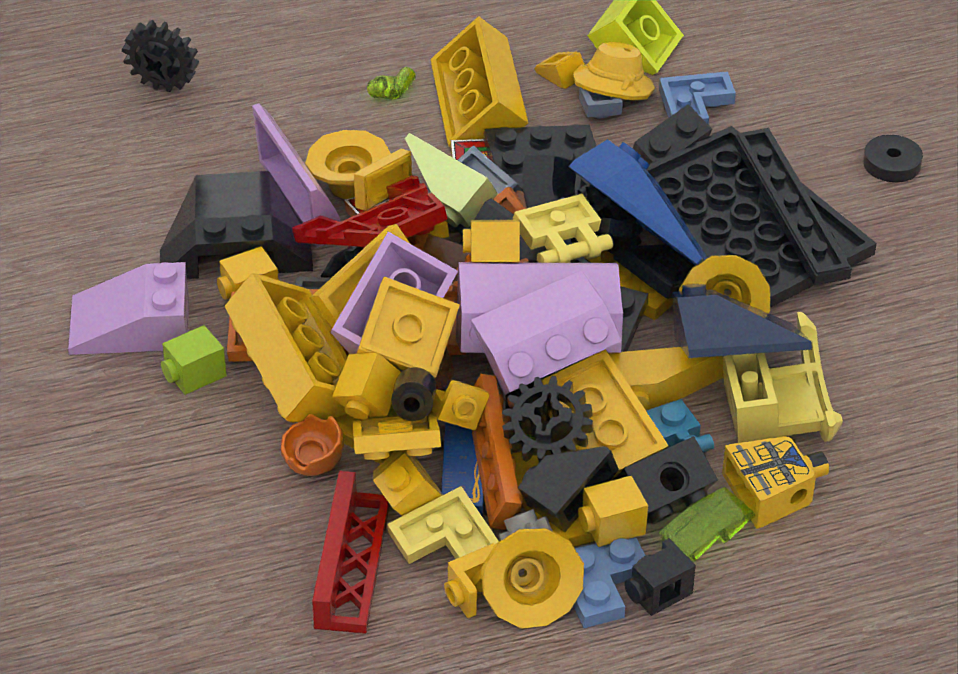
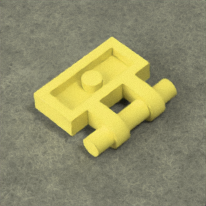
(562, 220)

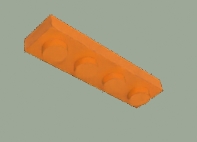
(494, 459)

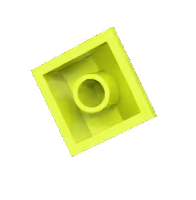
(642, 26)

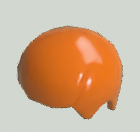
(313, 445)

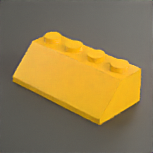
(477, 83)
(289, 346)

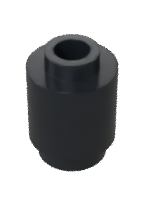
(413, 394)

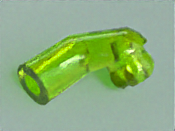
(391, 86)

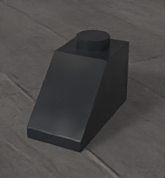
(559, 481)

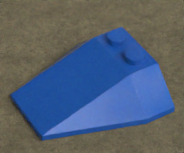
(625, 180)

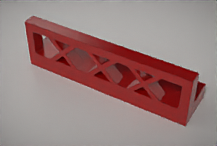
(336, 549)

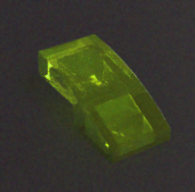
(706, 521)

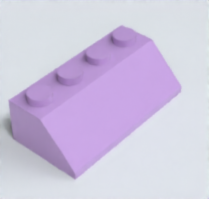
(494, 284)

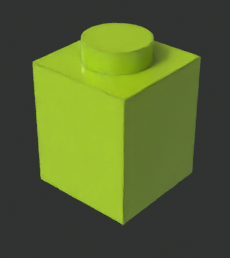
(193, 360)

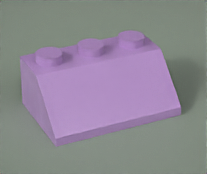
(401, 263)
(545, 331)

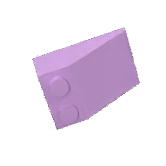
(131, 311)

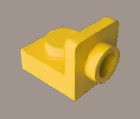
(460, 404)
(466, 580)

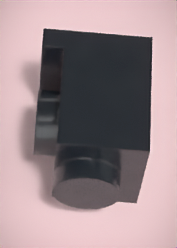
(661, 578)

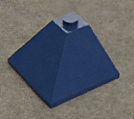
(722, 326)

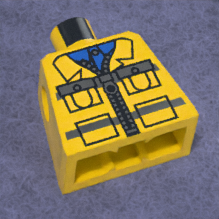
(772, 476)

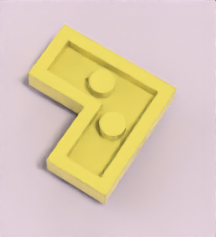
(444, 521)

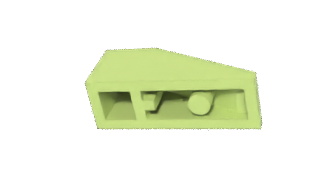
(452, 182)

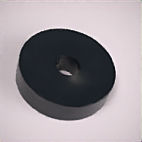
(892, 158)

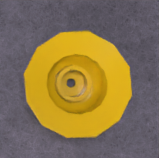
(615, 72)
(340, 155)
(735, 274)
(549, 580)

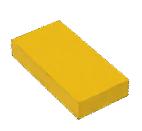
(372, 180)

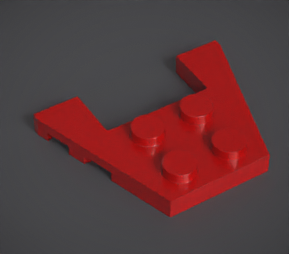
(407, 207)

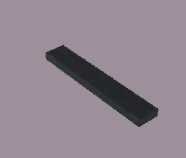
(792, 207)

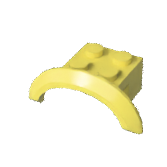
(780, 399)

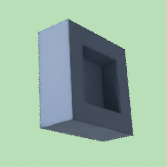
(599, 105)

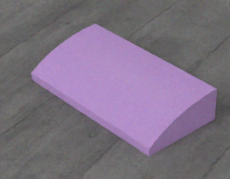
(289, 170)

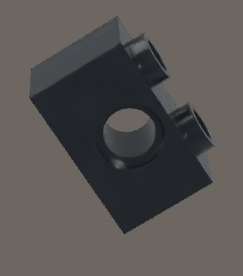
(683, 467)

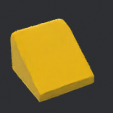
(560, 68)

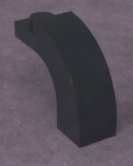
(550, 178)

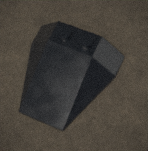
(234, 216)

